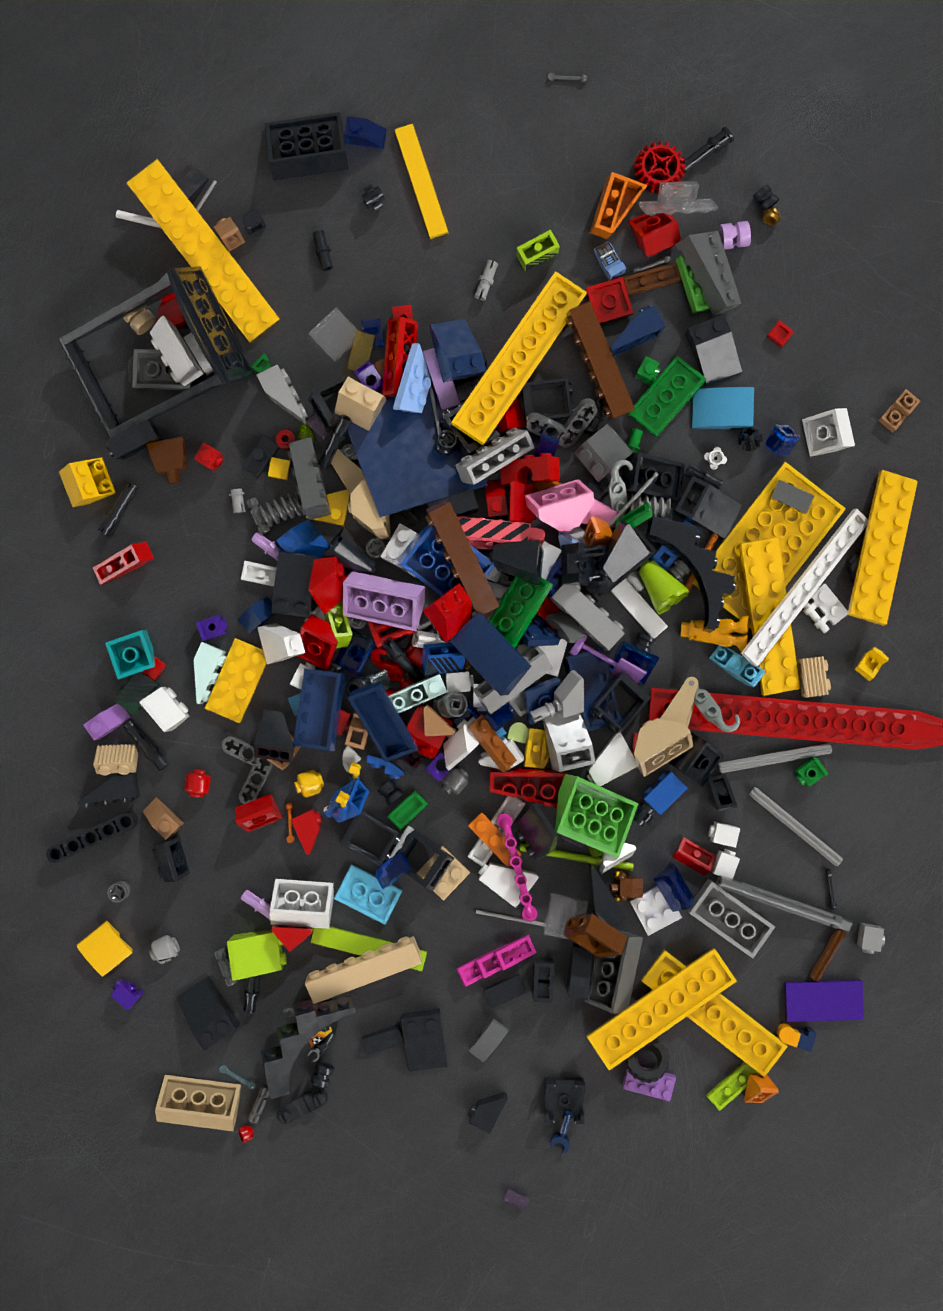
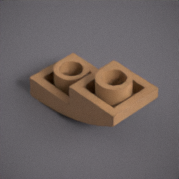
(899, 410)

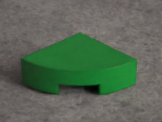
(261, 364)

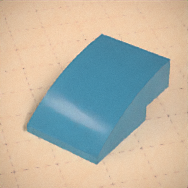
(723, 408)

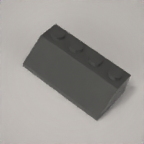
(614, 977)

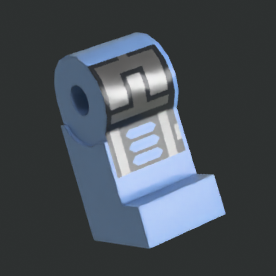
(609, 261)

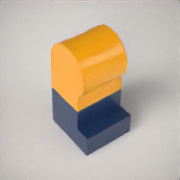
(796, 1038)

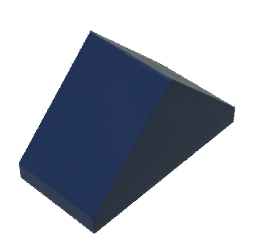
(257, 615)

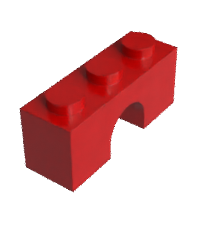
(543, 469)

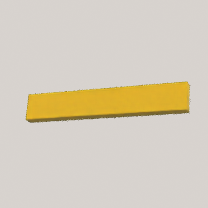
(421, 181)

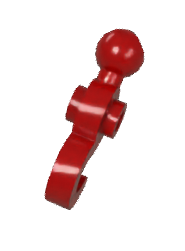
(392, 668)

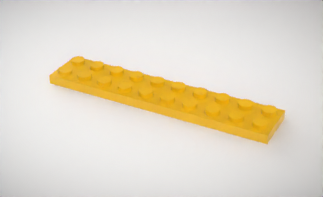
(203, 248)
(518, 359)

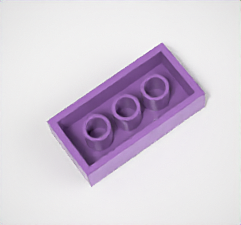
(660, 1089)

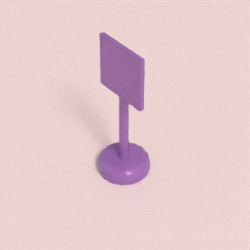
(631, 670)

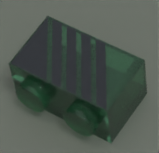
(137, 688)

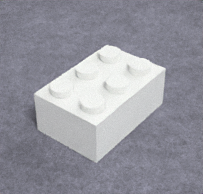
(302, 903)

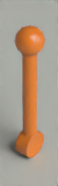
(289, 806)

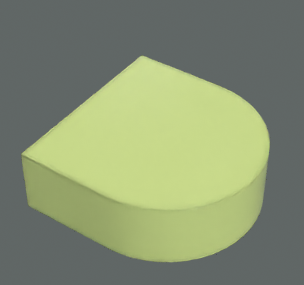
(518, 732)

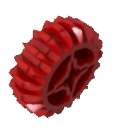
(652, 154)

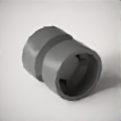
(450, 704)

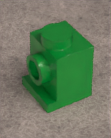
(648, 371)
(812, 764)

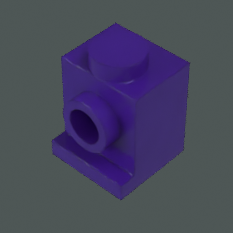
(205, 632)
(126, 993)

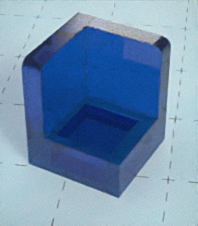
(374, 328)
(782, 440)

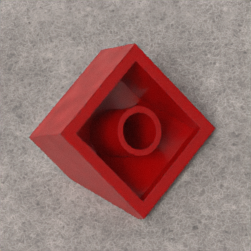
(655, 232)
(517, 504)
(327, 583)
(450, 612)
(318, 642)
(427, 744)

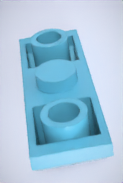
(737, 666)

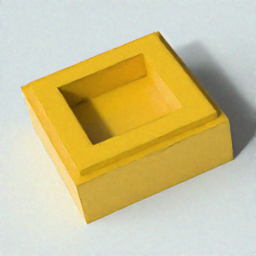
(279, 468)

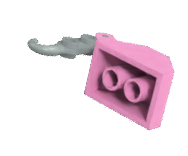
(574, 502)

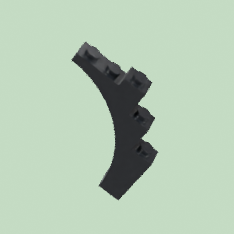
(712, 584)
(293, 1037)

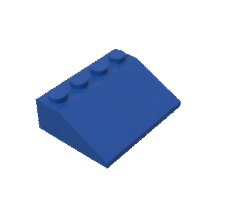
(427, 563)

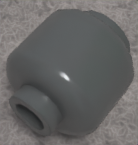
(455, 781)

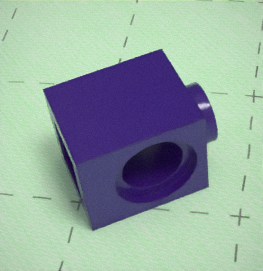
(366, 370)
(434, 771)

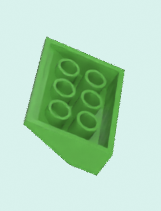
(593, 815)

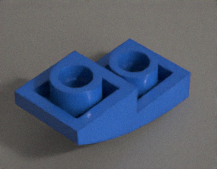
(391, 768)

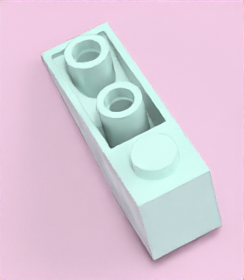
(206, 666)
(418, 693)

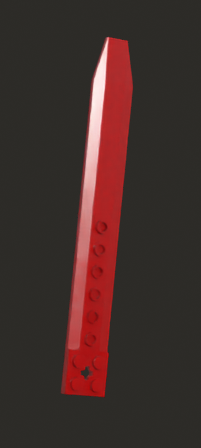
(813, 720)

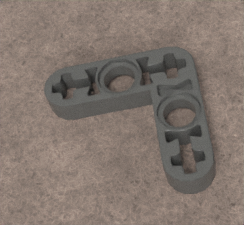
(563, 430)
(254, 761)

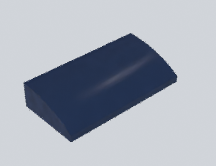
(491, 654)
(596, 678)
(319, 709)
(382, 721)

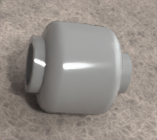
(164, 949)

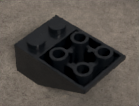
(708, 508)

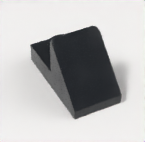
(410, 761)
(721, 792)

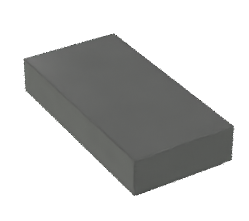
(792, 496)

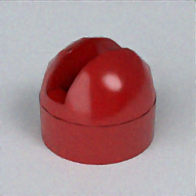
(245, 1133)

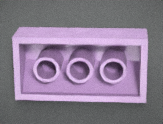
(383, 600)

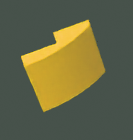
(104, 948)

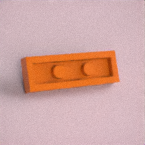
(491, 837)

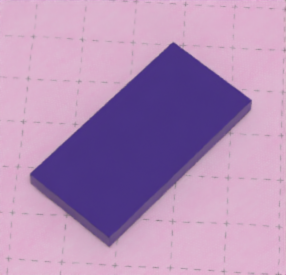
(824, 1000)

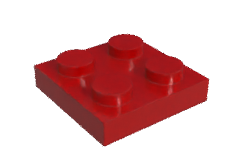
(610, 300)

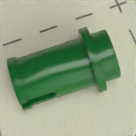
(634, 440)

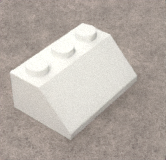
(175, 352)

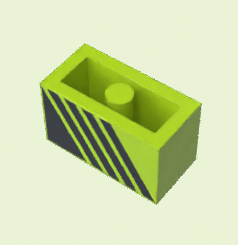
(537, 250)

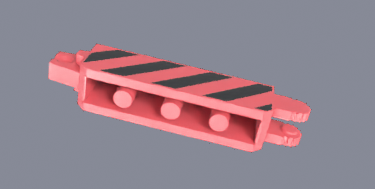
(484, 532)

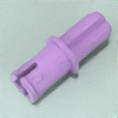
(265, 544)
(257, 903)

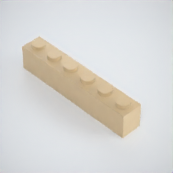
(363, 969)

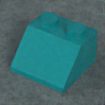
(131, 654)

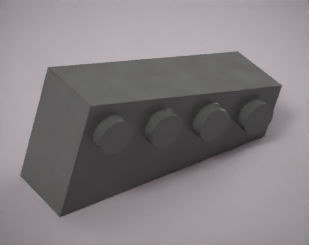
(711, 270)
(309, 479)

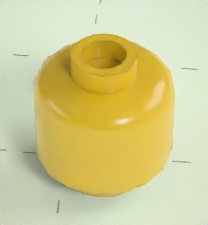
(309, 783)

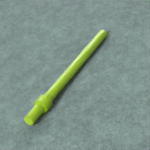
(581, 858)

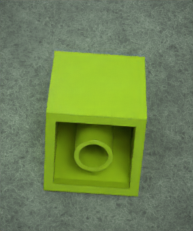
(255, 954)

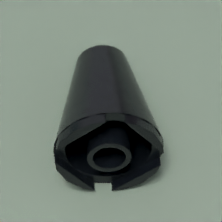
(350, 553)

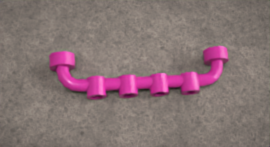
(528, 912)

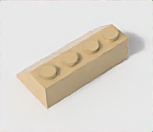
(198, 1103)

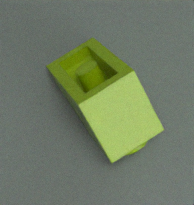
(339, 625)

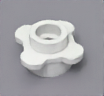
(721, 459)

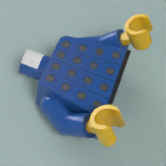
(348, 800)

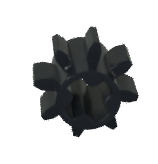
(373, 197)
(750, 439)
(644, 815)

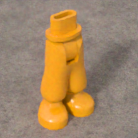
(722, 635)

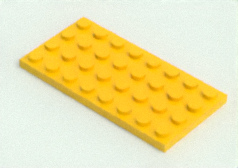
(768, 519)

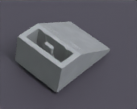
(276, 387)
(568, 742)

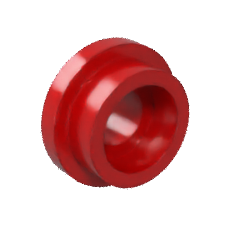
(285, 445)

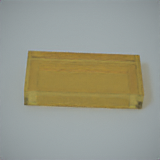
(360, 350)

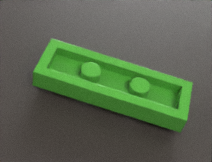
(692, 288)

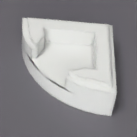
(349, 756)

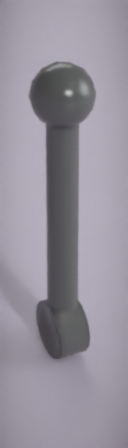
(551, 77)
(667, 259)

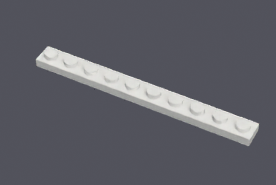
(805, 587)

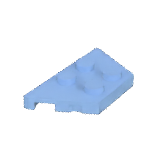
(414, 383)

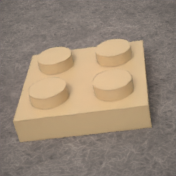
(451, 879)

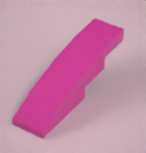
(496, 960)

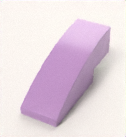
(445, 391)

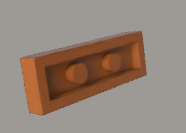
(492, 743)

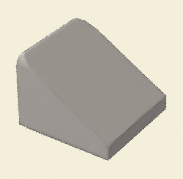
(636, 581)

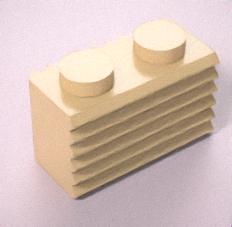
(813, 676)
(116, 759)

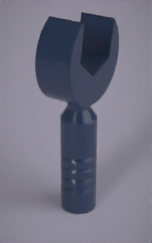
(561, 1137)

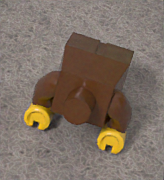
(626, 886)

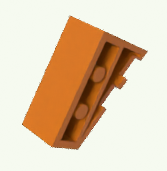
(615, 202)

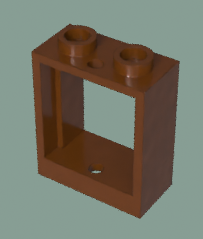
(595, 935)

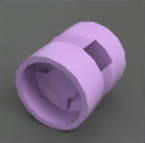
(735, 235)

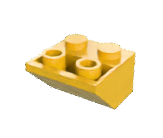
(86, 481)

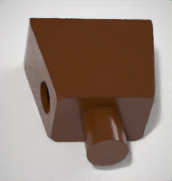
(169, 457)

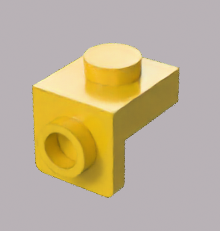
(871, 663)

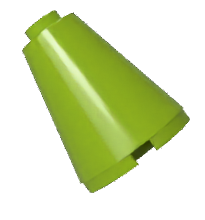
(661, 586)

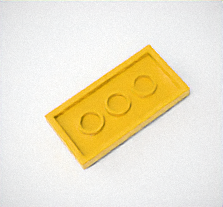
(237, 681)

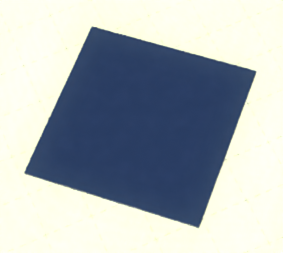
(402, 459)

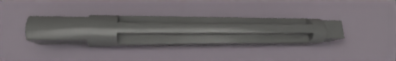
(784, 903)

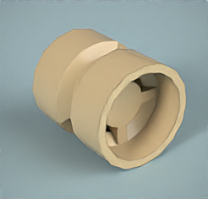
(141, 321)

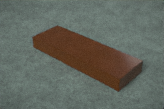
(652, 279)

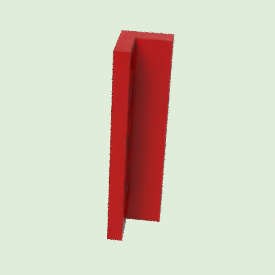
(395, 353)

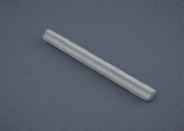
(774, 758)
(795, 826)

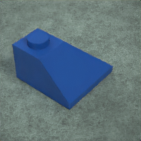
(304, 540)

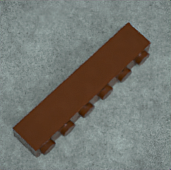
(600, 361)
(462, 557)

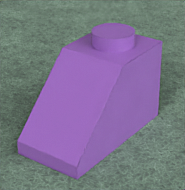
(106, 722)

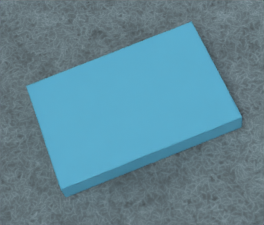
(363, 893)

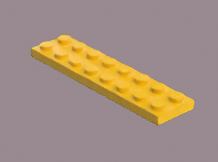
(882, 548)
(764, 592)
(661, 1008)
(724, 1021)

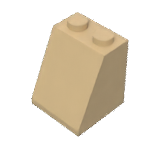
(359, 403)

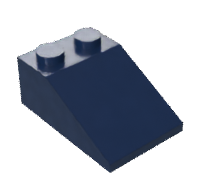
(643, 328)
(456, 350)

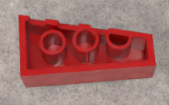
(528, 784)

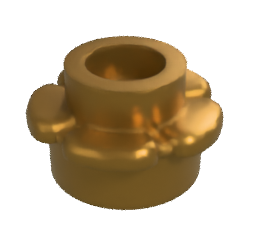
(771, 216)

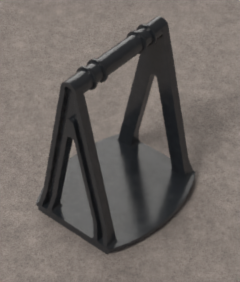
(207, 323)

